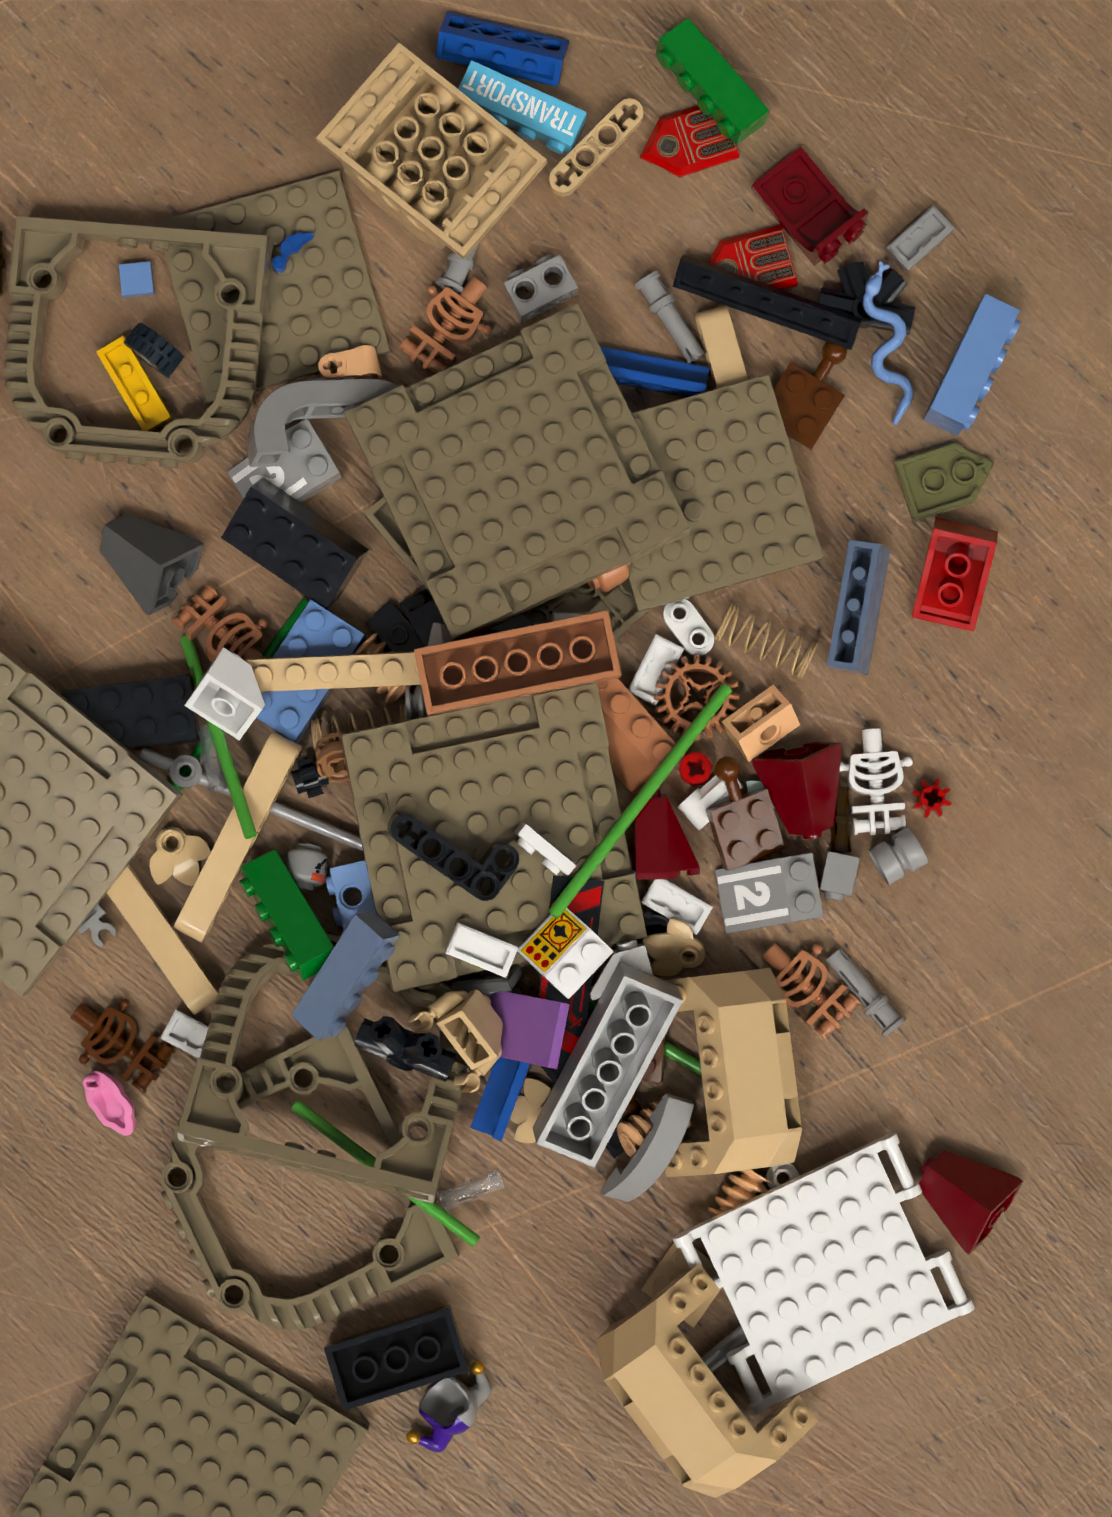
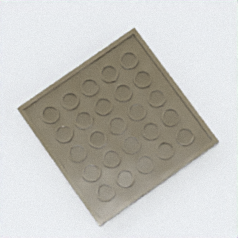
(312, 307)
(735, 488)

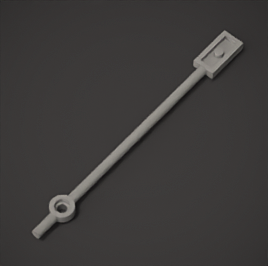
(278, 809)

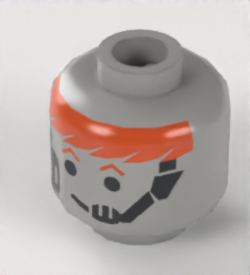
(307, 866)

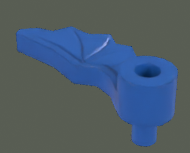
(290, 246)

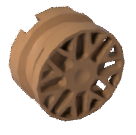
(330, 758)

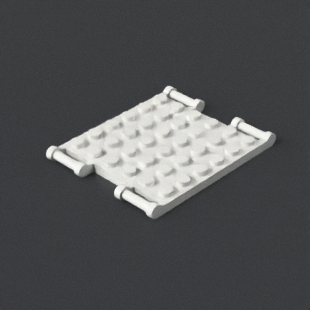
(825, 1272)

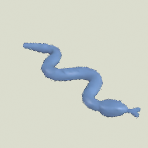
(871, 289)

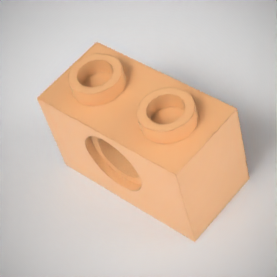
(761, 723)

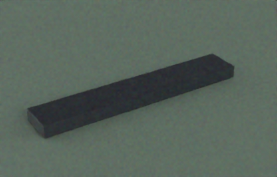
(767, 302)

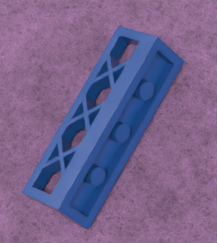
(500, 51)
(656, 373)
(499, 1097)

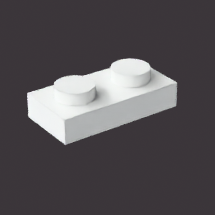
(532, 841)

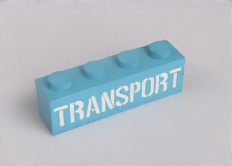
(524, 108)

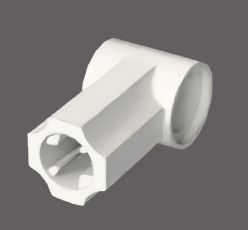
(709, 795)

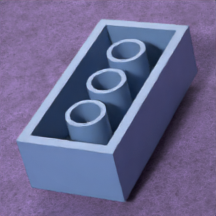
(969, 370)
(313, 634)

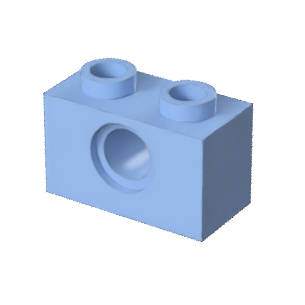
(344, 878)

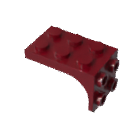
(809, 207)

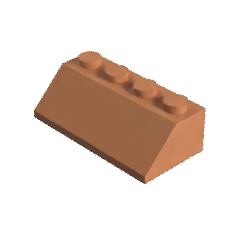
(633, 735)

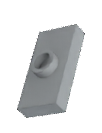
(920, 238)

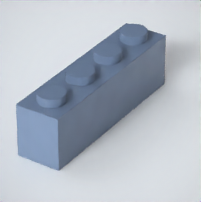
(858, 607)
(346, 975)

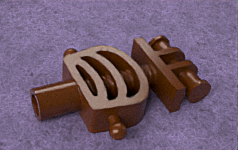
(95, 1024)

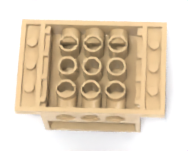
(429, 153)

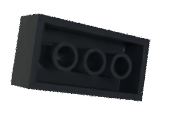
(294, 543)
(141, 711)
(396, 1357)

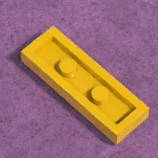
(134, 385)

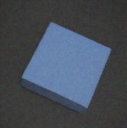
(136, 279)

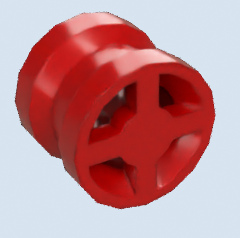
(693, 773)

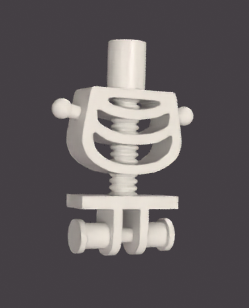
(873, 753)

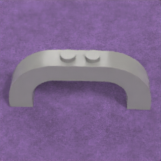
(304, 400)

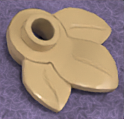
(180, 861)
(669, 948)
(528, 1109)

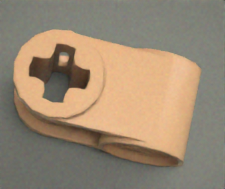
(357, 363)

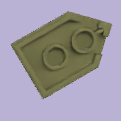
(941, 479)

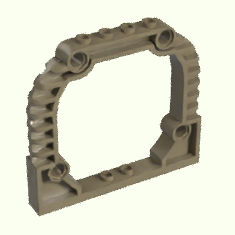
(48, 247)
(215, 1121)
(420, 1242)

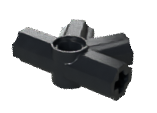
(853, 282)
(405, 1048)

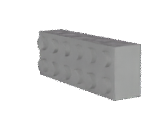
(607, 1064)

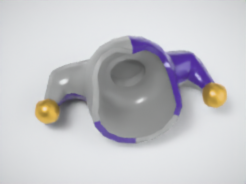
(450, 1408)

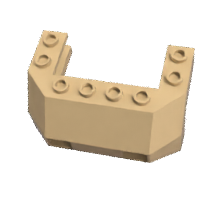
(743, 1072)
(683, 1403)

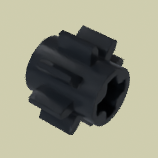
(308, 779)

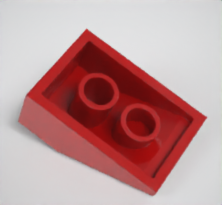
(955, 574)

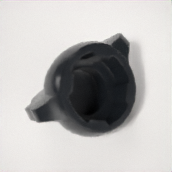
(655, 922)

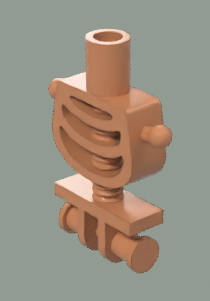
(464, 301)
(243, 646)
(785, 966)

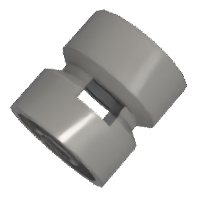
(899, 855)

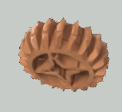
(680, 675)

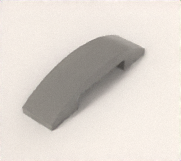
(655, 1153)

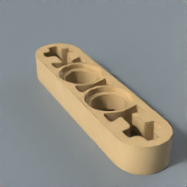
(598, 149)

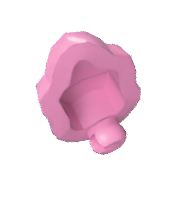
(110, 1102)

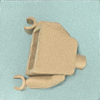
(470, 1028)

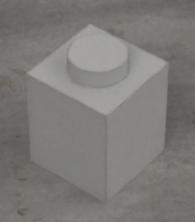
(838, 875)

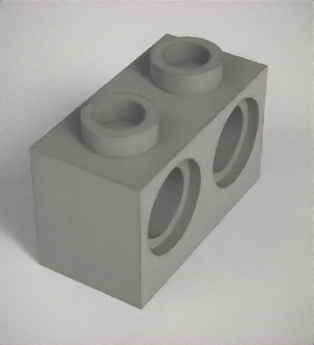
(544, 295)

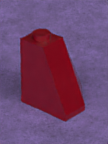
(802, 785)
(660, 842)
(967, 1196)

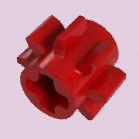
(923, 802)

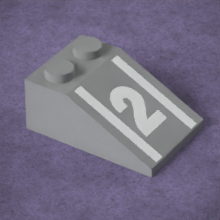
(303, 472)
(769, 893)

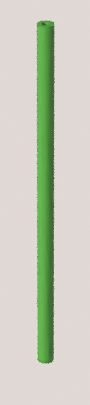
(639, 801)

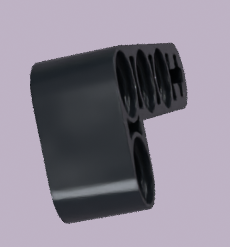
(447, 852)

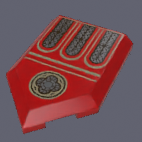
(688, 143)
(758, 256)

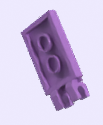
(531, 1028)

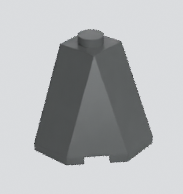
(149, 559)

